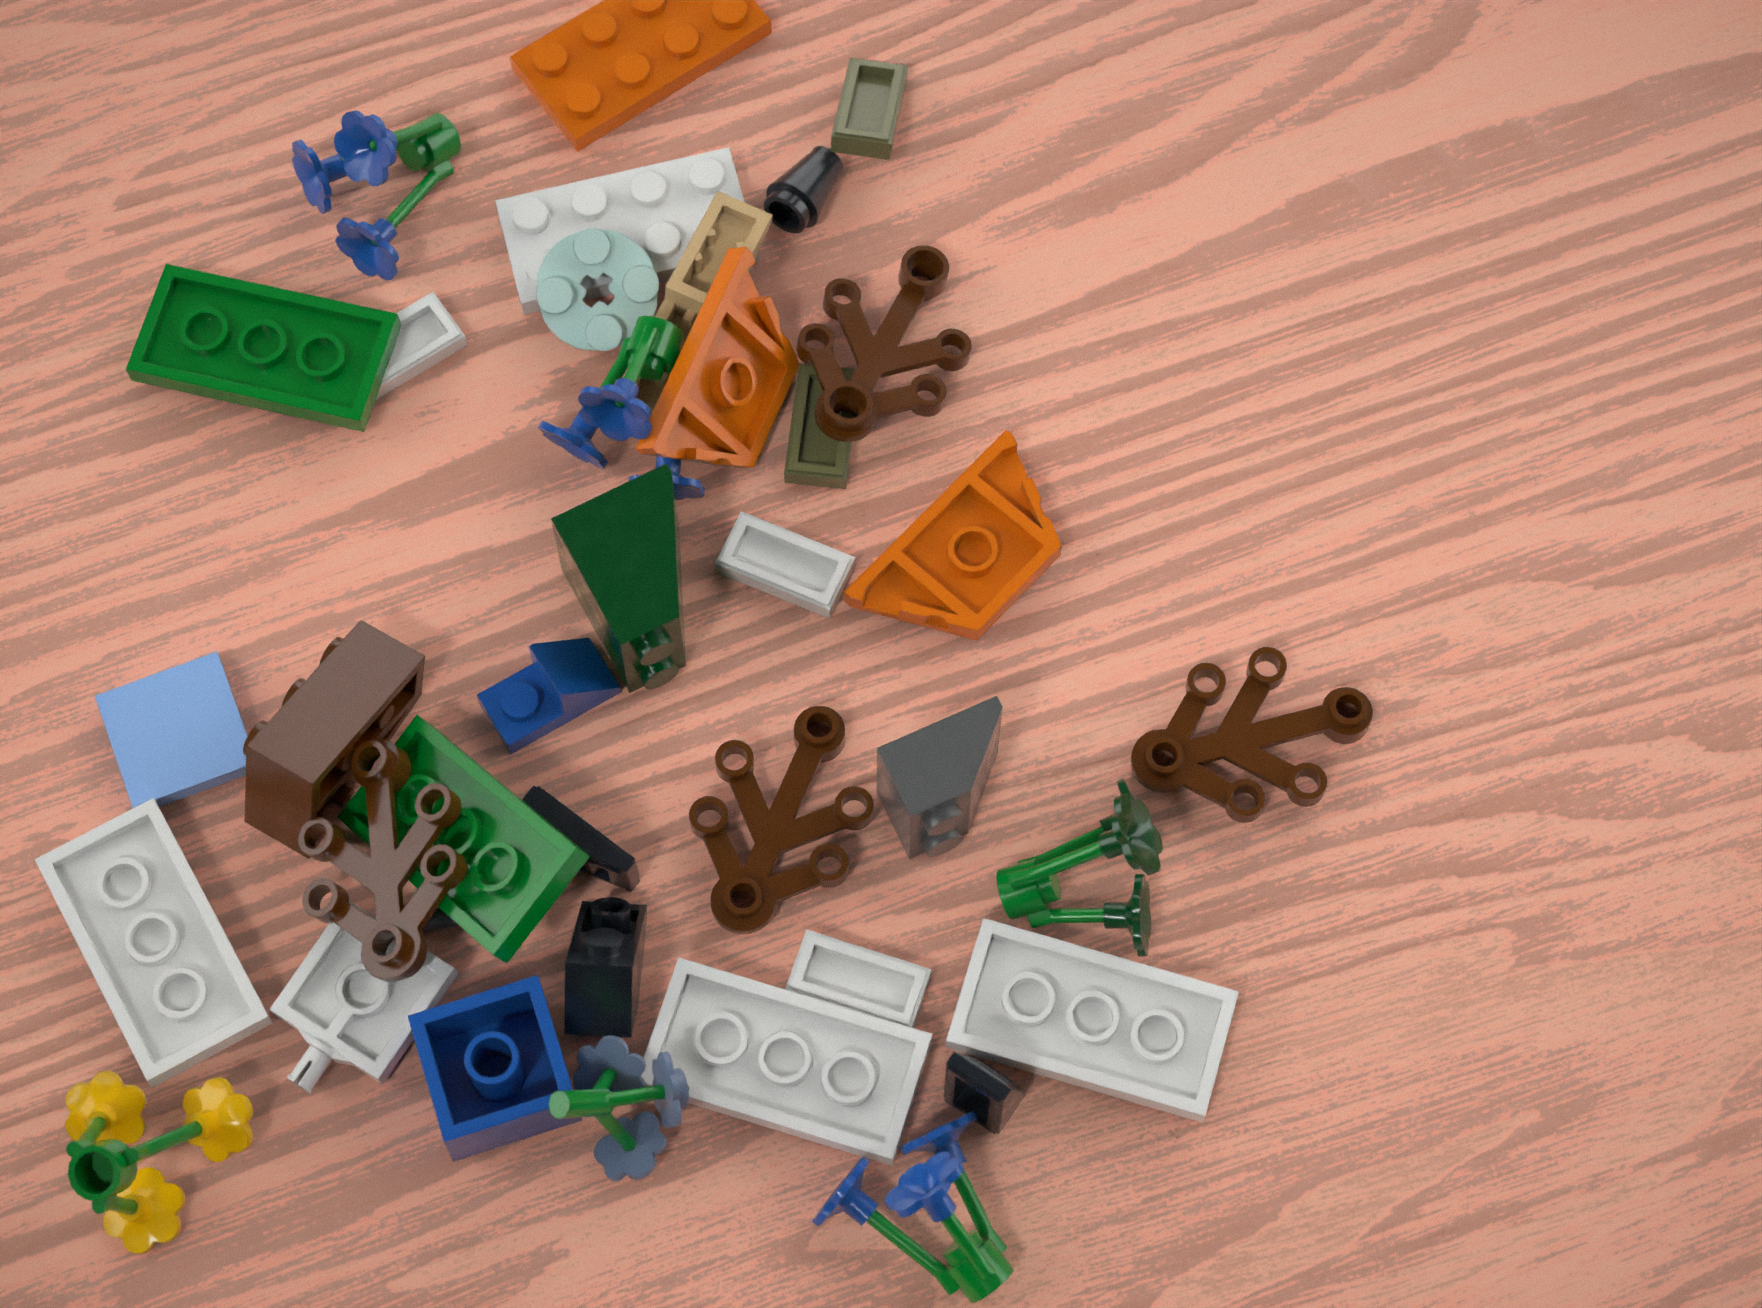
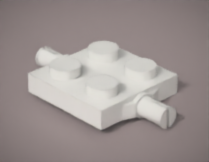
(351, 1013)

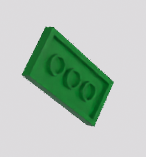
(264, 347)
(511, 852)

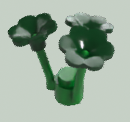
(1034, 882)

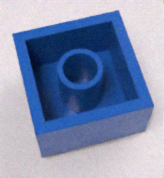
(492, 1067)

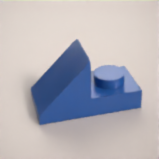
(552, 691)

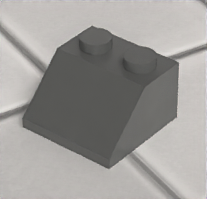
(937, 778)

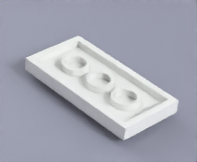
(649, 204)
(153, 942)
(1092, 1020)
(789, 1060)

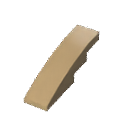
(724, 226)

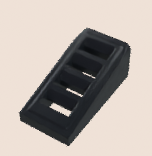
(606, 858)
(981, 1089)

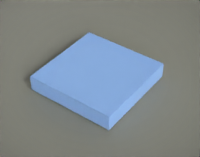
(175, 731)

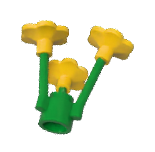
(104, 1168)

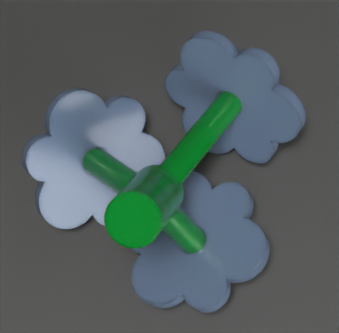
(612, 1079)

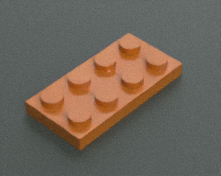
(630, 57)

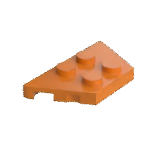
(725, 377)
(965, 552)

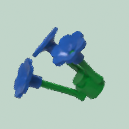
(366, 154)
(614, 404)
(973, 1258)

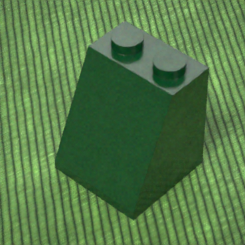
(628, 575)

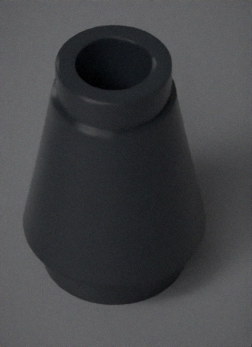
(803, 190)

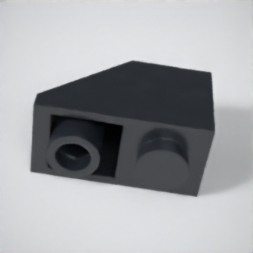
(605, 968)

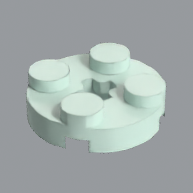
(591, 254)

